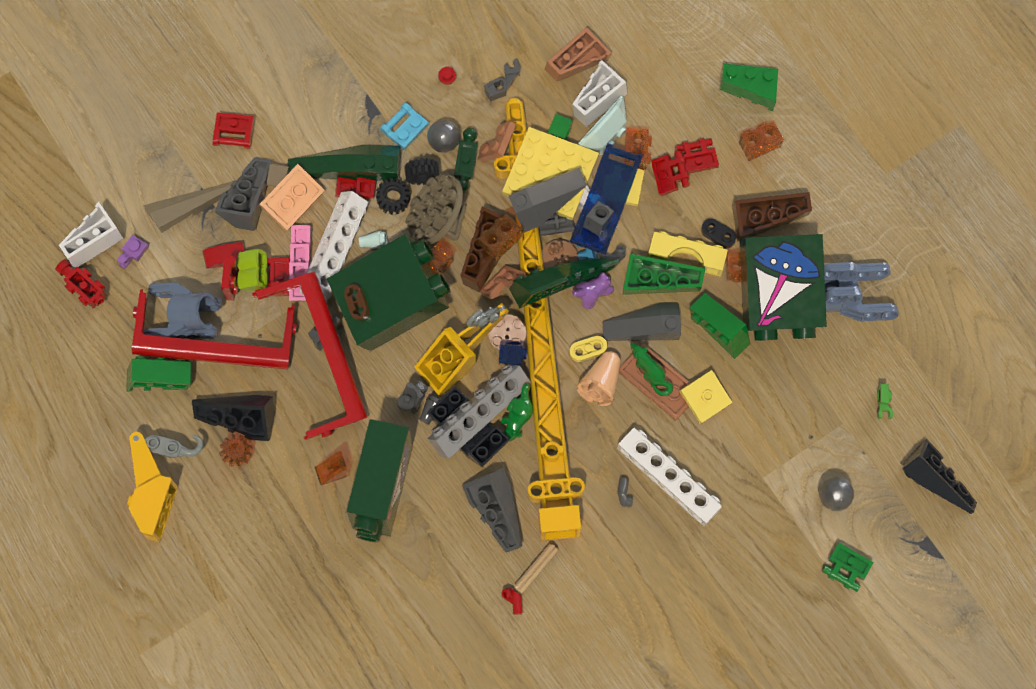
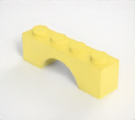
(710, 257)

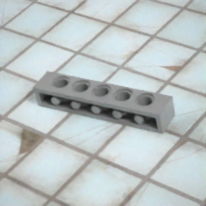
(476, 421)

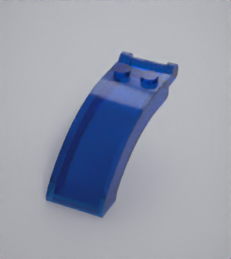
(611, 188)

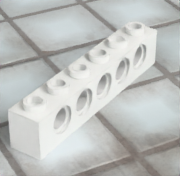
(333, 237)
(702, 514)

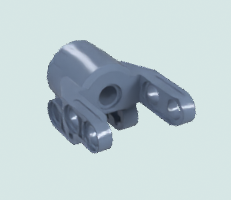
(845, 295)
(184, 312)

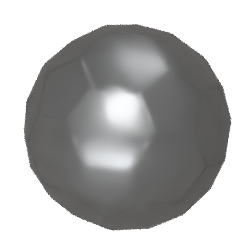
(443, 136)
(836, 493)

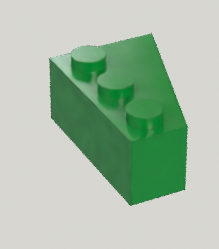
(751, 83)
(720, 325)
(158, 374)

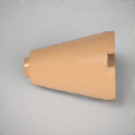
(601, 380)

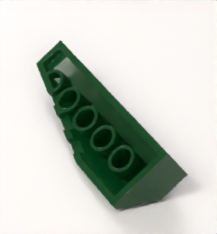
(360, 161)
(557, 278)

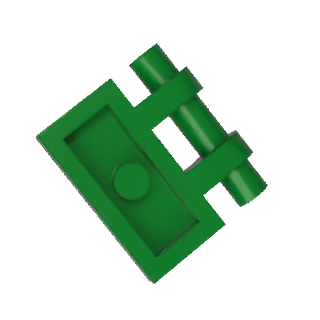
(849, 561)

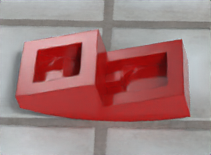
(363, 187)
(215, 256)

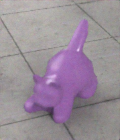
(590, 290)

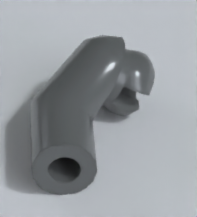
(619, 254)
(622, 493)

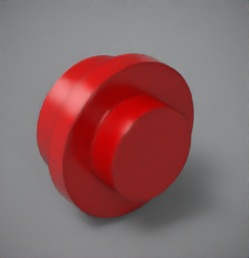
(447, 75)

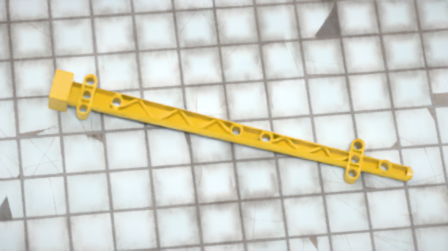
(558, 515)

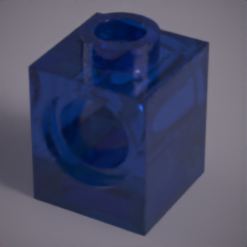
(512, 352)

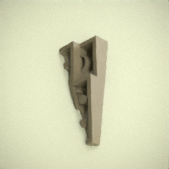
(173, 210)

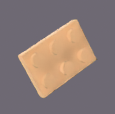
(291, 197)

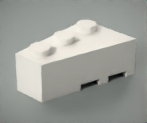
(599, 94)
(90, 238)

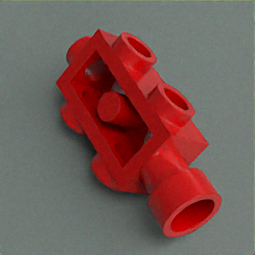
(87, 285)

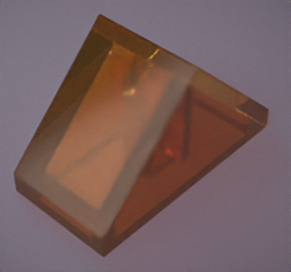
(332, 469)

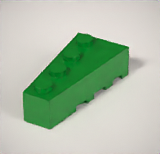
(654, 275)

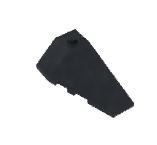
(242, 414)
(929, 471)

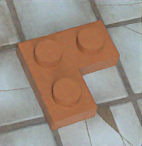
(497, 147)
(502, 279)

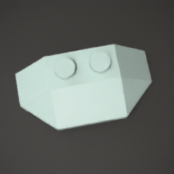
(607, 129)

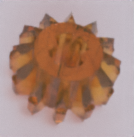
(232, 458)

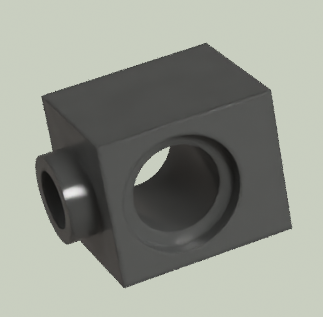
(596, 224)

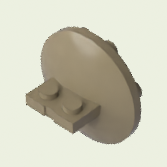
(437, 210)

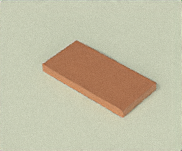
(672, 404)

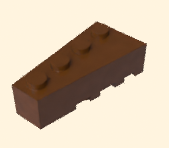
(766, 213)
(478, 262)

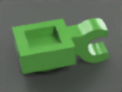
(884, 396)

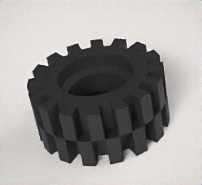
(421, 170)
(392, 186)

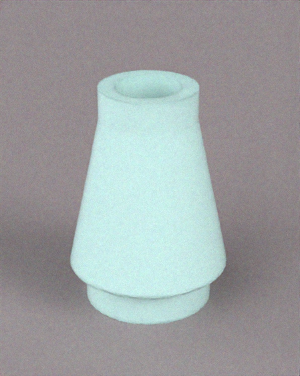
(373, 240)

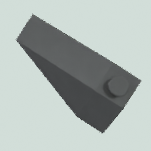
(495, 503)

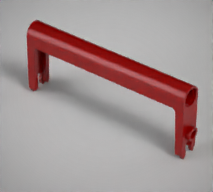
(332, 347)
(210, 351)

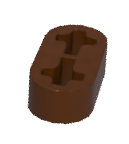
(361, 302)

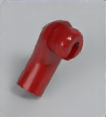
(514, 598)

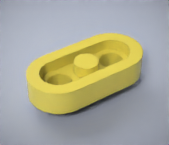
(587, 348)

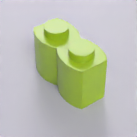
(252, 270)

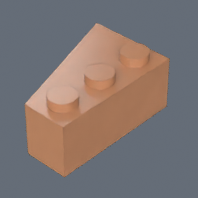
(578, 55)

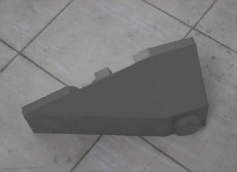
(543, 200)
(241, 202)
(649, 323)

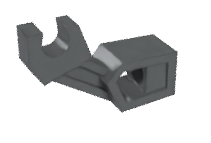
(510, 75)

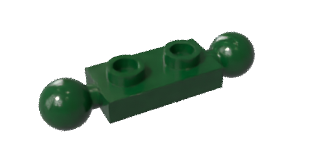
(466, 158)

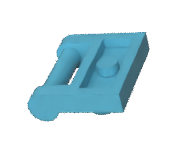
(408, 130)

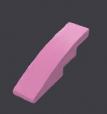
(299, 256)

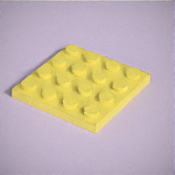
(547, 157)

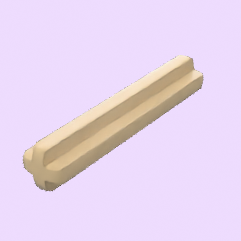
(535, 568)

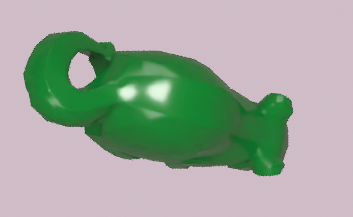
(652, 371)
(519, 413)

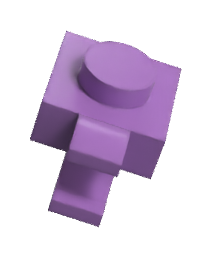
(133, 249)

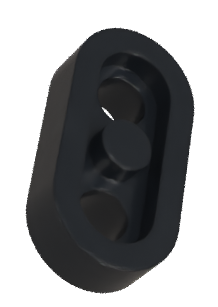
(718, 233)

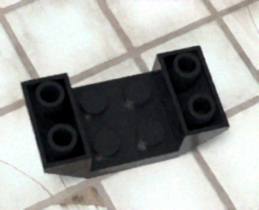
(483, 444)

